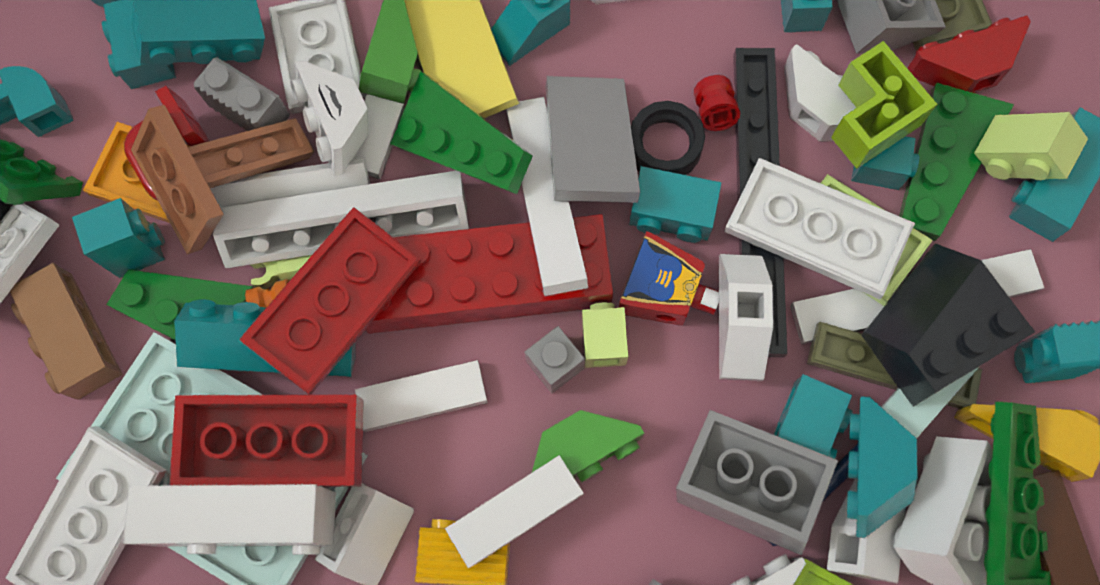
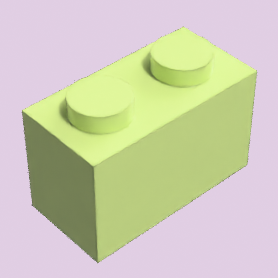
(1031, 146)

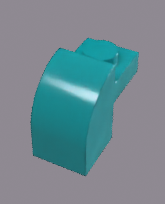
(31, 100)

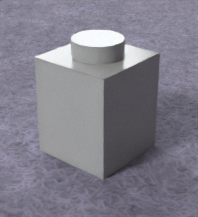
(555, 359)

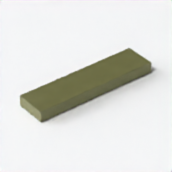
(850, 355)

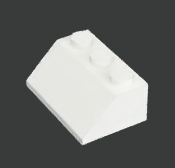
(947, 522)

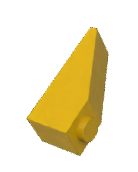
(1066, 438)

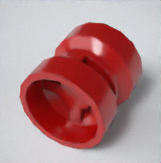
(716, 103)

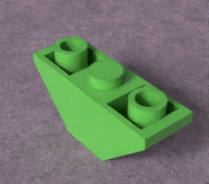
(587, 441)

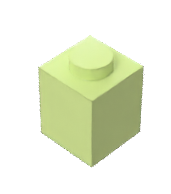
(604, 335)

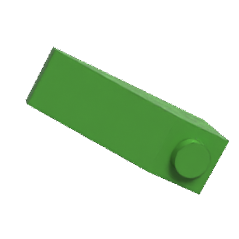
(391, 55)

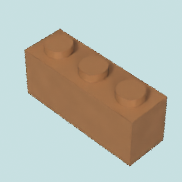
(63, 332)

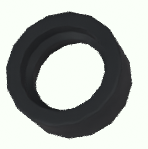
(675, 114)

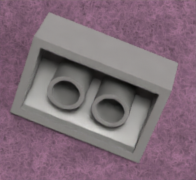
(889, 21)
(755, 481)

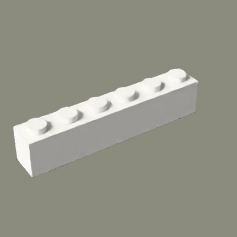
(302, 222)

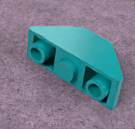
(882, 467)

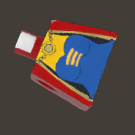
(666, 284)

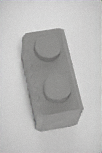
(239, 96)

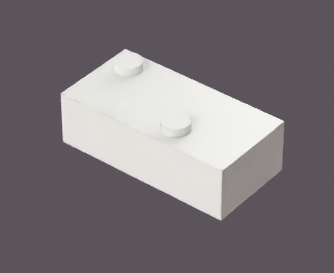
(231, 516)

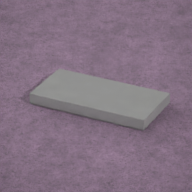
(591, 140)

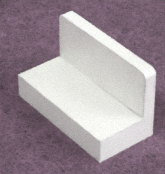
(365, 535)

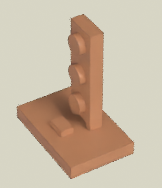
(185, 174)

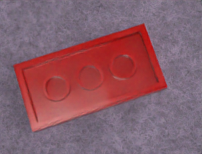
(330, 301)

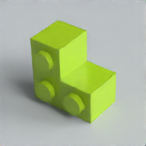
(886, 101)

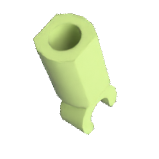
(278, 270)

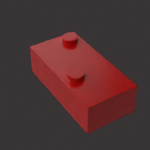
(267, 440)

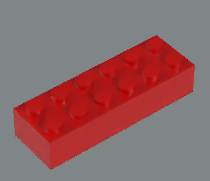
(489, 277)

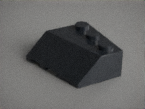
(943, 324)

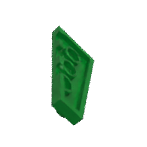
(459, 138)
(947, 156)
(30, 181)
(1015, 498)

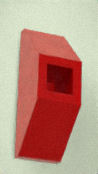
(971, 58)

